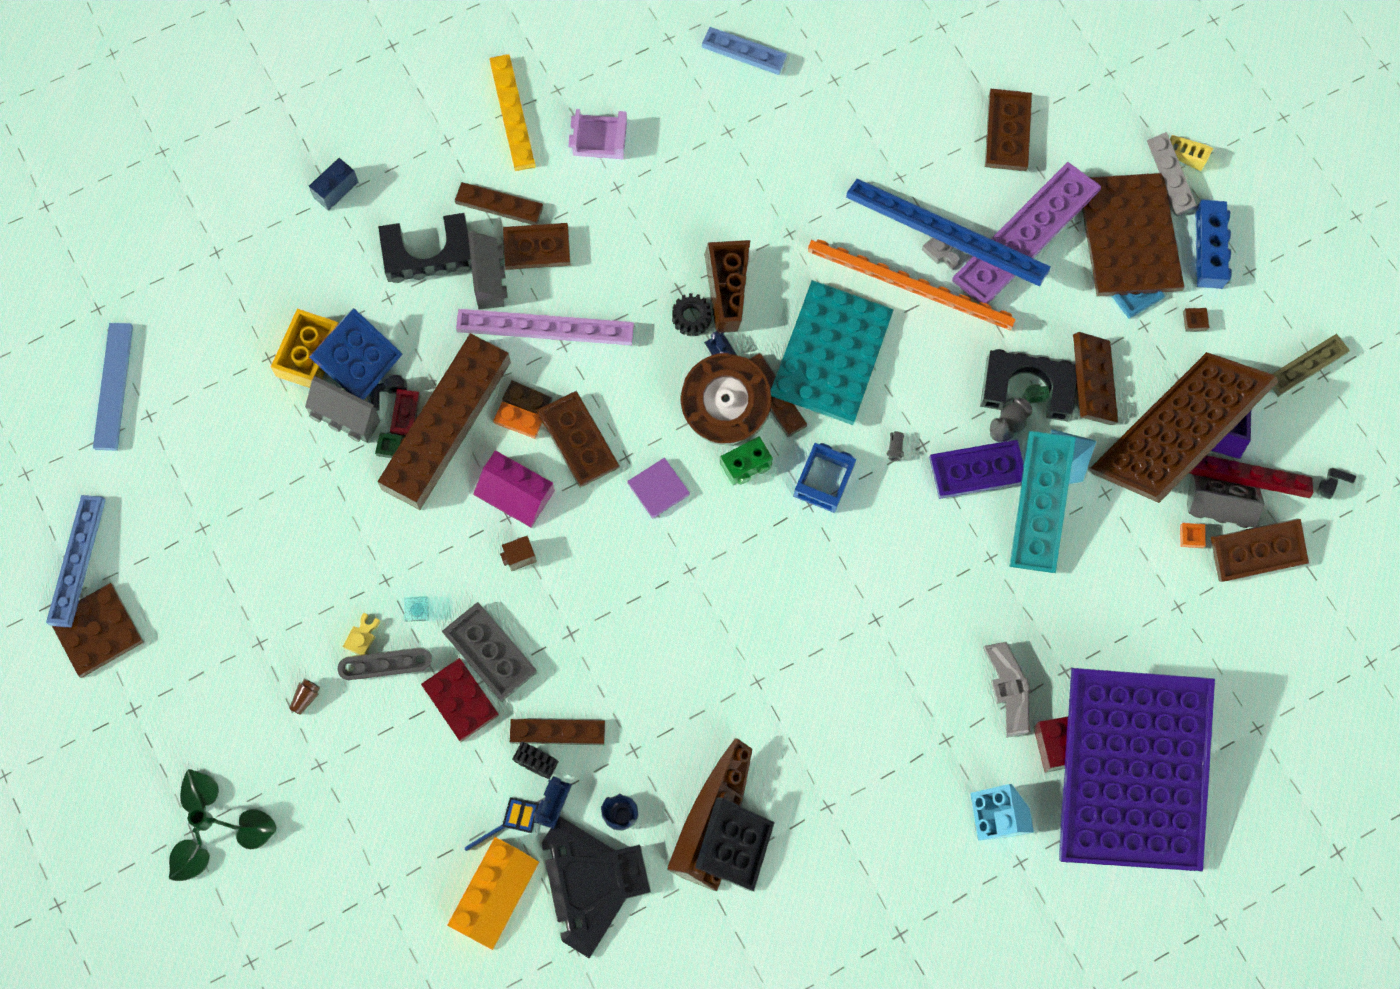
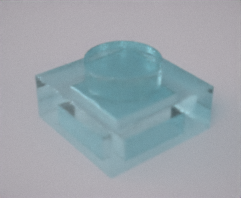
(416, 609)

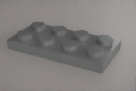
(489, 651)

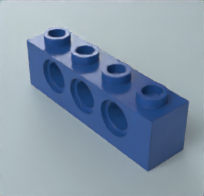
(1206, 273)

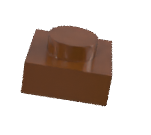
(1196, 319)

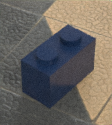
(333, 184)

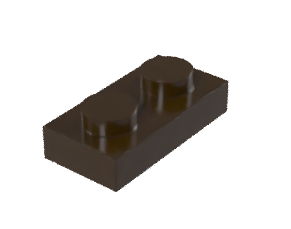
(525, 397)

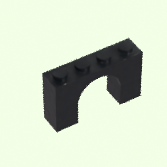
(402, 266)
(1057, 375)

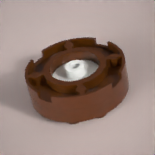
(721, 377)

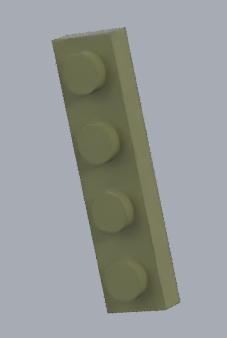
(1309, 364)

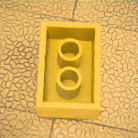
(300, 341)

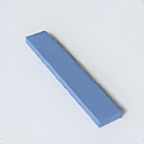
(113, 387)
(76, 561)

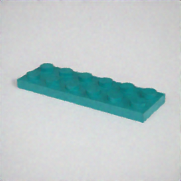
(1042, 502)

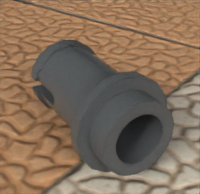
(895, 450)

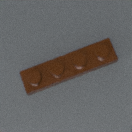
(499, 203)
(783, 411)
(557, 732)

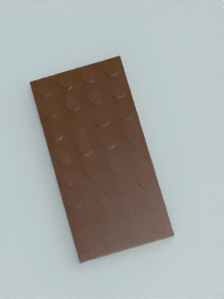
(1183, 426)

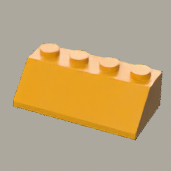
(493, 893)

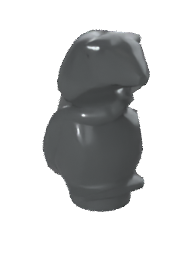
(1011, 420)

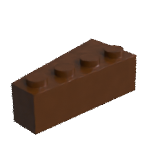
(727, 278)

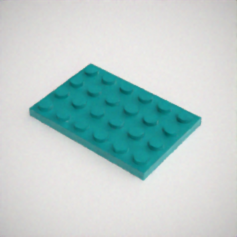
(831, 352)

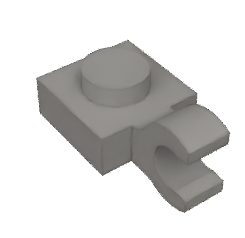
(941, 251)

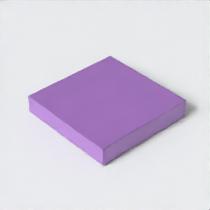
(658, 488)

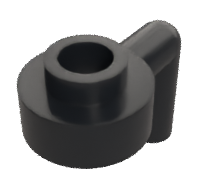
(390, 385)
(1328, 486)

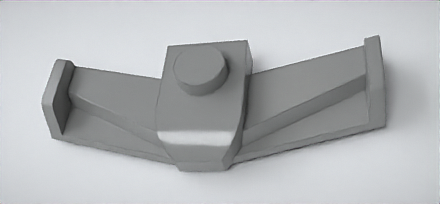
(1010, 688)

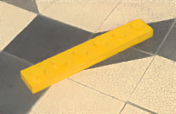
(512, 112)

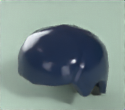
(619, 812)

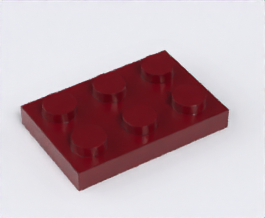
(460, 699)

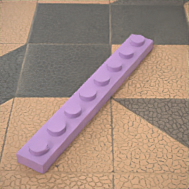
(545, 327)

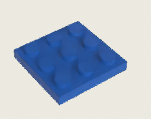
(356, 355)

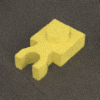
(360, 638)

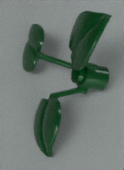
(196, 792)

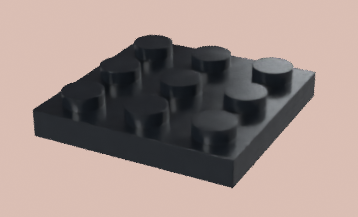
(735, 844)

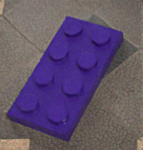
(977, 469)

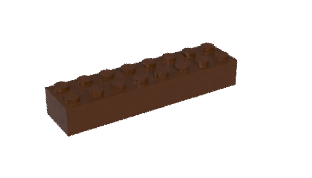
(444, 421)

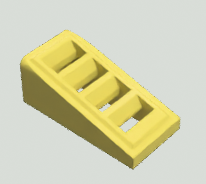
(1198, 149)

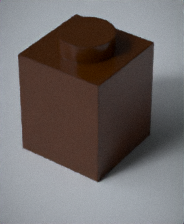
(518, 553)

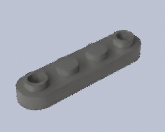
(384, 663)

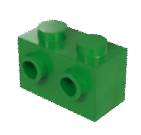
(746, 461)

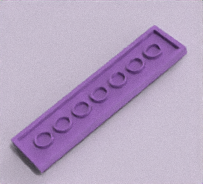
(1030, 230)

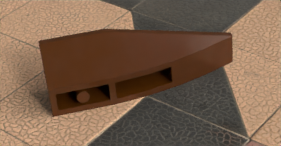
(726, 782)

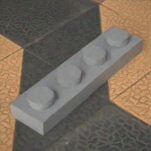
(1175, 180)

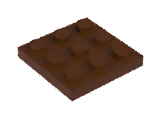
(99, 631)

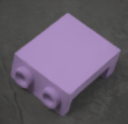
(598, 135)

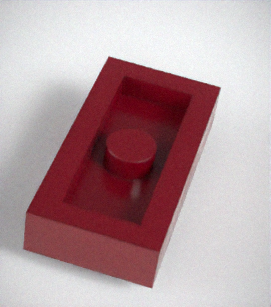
(404, 411)

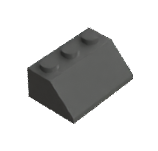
(487, 271)
(341, 410)
(1224, 501)

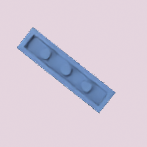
(744, 50)

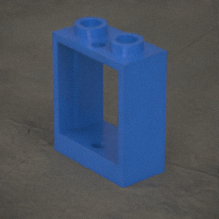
(818, 497)

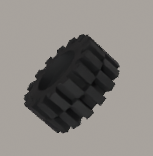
(691, 326)
(535, 760)

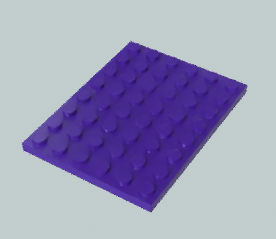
(1137, 769)

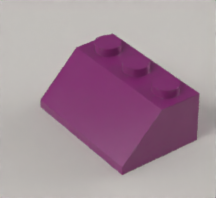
(513, 489)

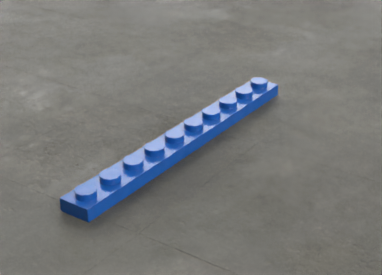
(948, 232)

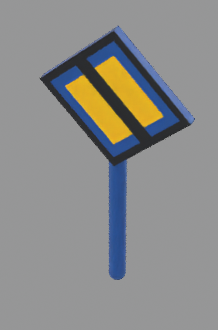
(517, 817)

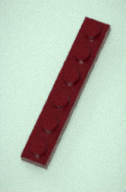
(1254, 476)

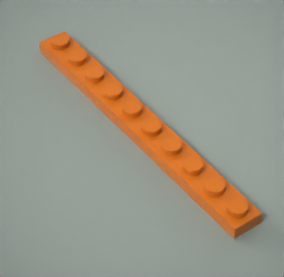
(920, 287)

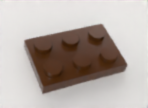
(536, 246)

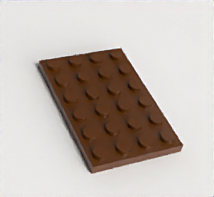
(1132, 236)

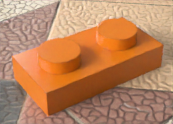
(518, 420)

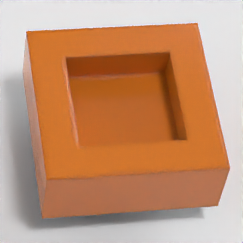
(1192, 535)

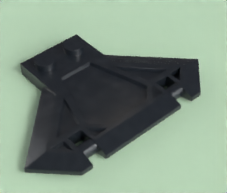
(590, 882)

